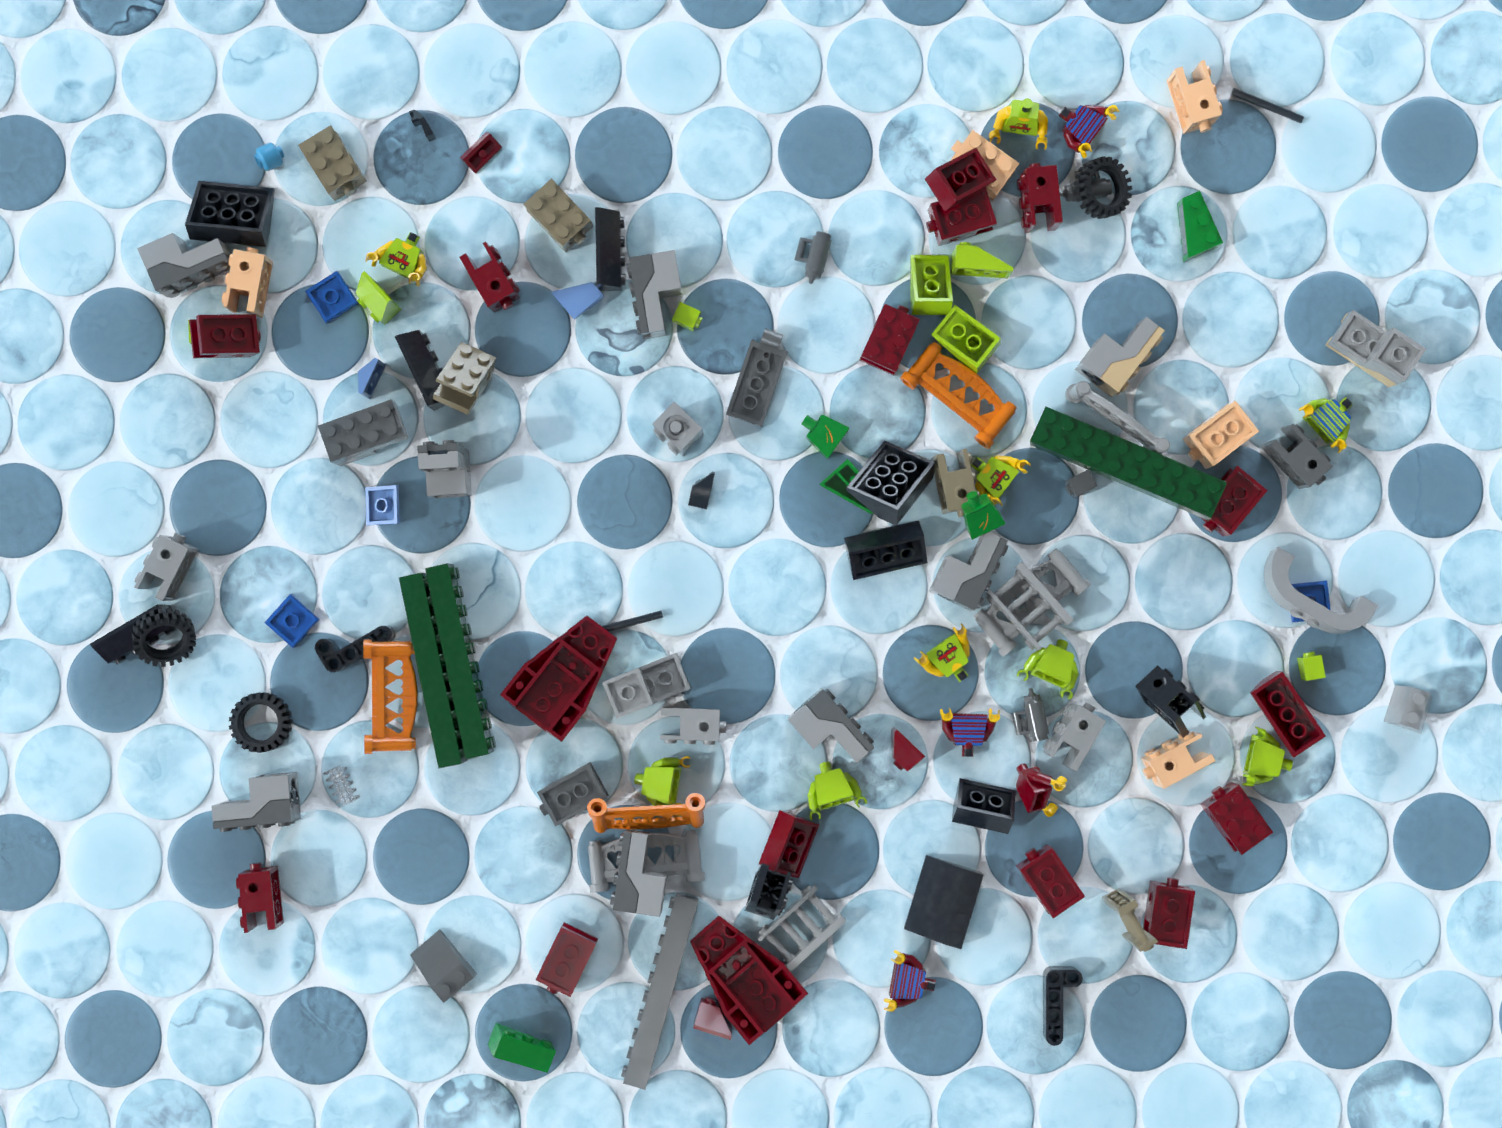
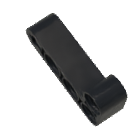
(342, 654)
(1057, 1004)

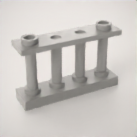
(1048, 602)
(806, 947)

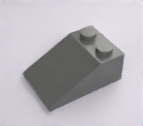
(442, 966)

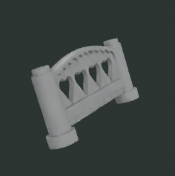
(1081, 392)
(1066, 579)
(687, 862)

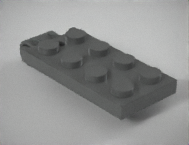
(758, 379)

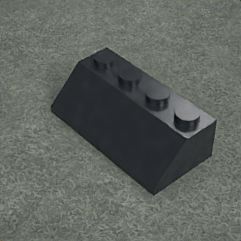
(609, 249)
(421, 364)
(886, 550)
(119, 644)

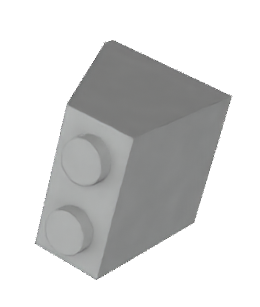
(1408, 708)

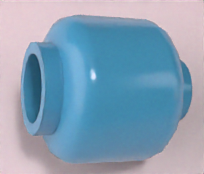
(269, 156)

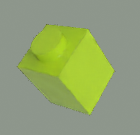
(687, 316)
(1311, 666)

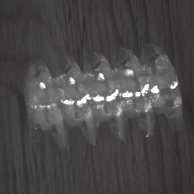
(341, 785)

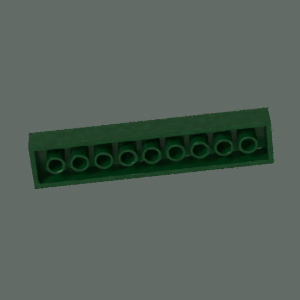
(1128, 463)
(460, 660)
(432, 670)

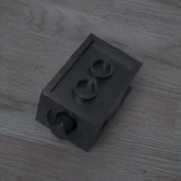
(1169, 698)
(768, 892)

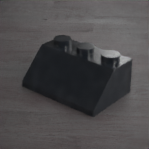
(984, 806)

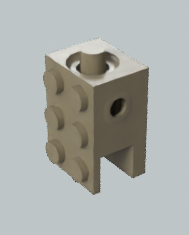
(332, 163)
(558, 215)
(464, 378)
(954, 485)

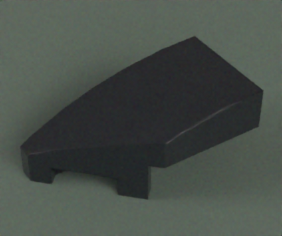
(417, 119)
(701, 492)

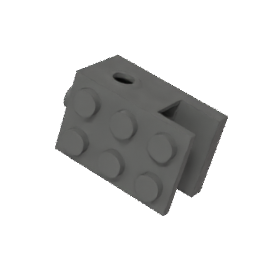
(1301, 460)
(571, 794)

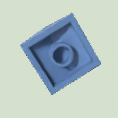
(369, 377)
(382, 505)

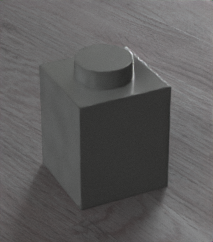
(1080, 484)

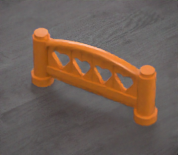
(988, 424)
(383, 737)
(604, 817)

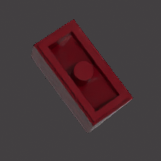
(481, 152)

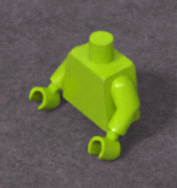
(1054, 666)
(1264, 759)
(832, 789)

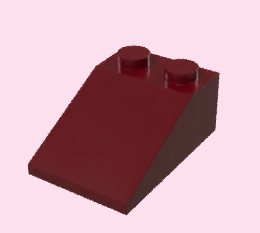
(960, 179)

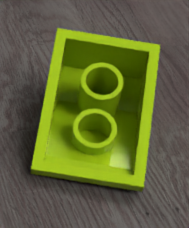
(975, 262)
(930, 285)
(376, 299)
(966, 339)

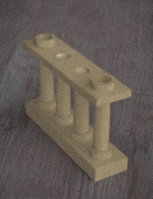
(1125, 907)

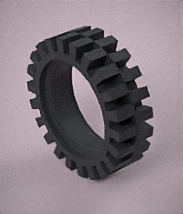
(1120, 182)
(147, 624)
(239, 730)

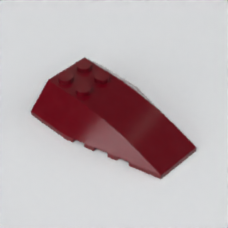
(561, 678)
(746, 979)

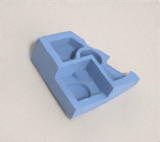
(578, 298)

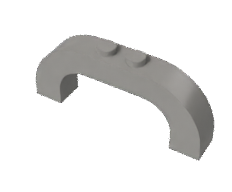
(1303, 607)

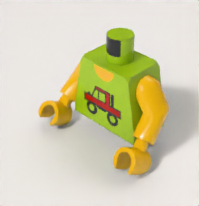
(1021, 118)
(401, 258)
(996, 475)
(948, 656)

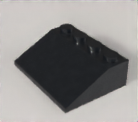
(230, 213)
(891, 481)
(943, 901)

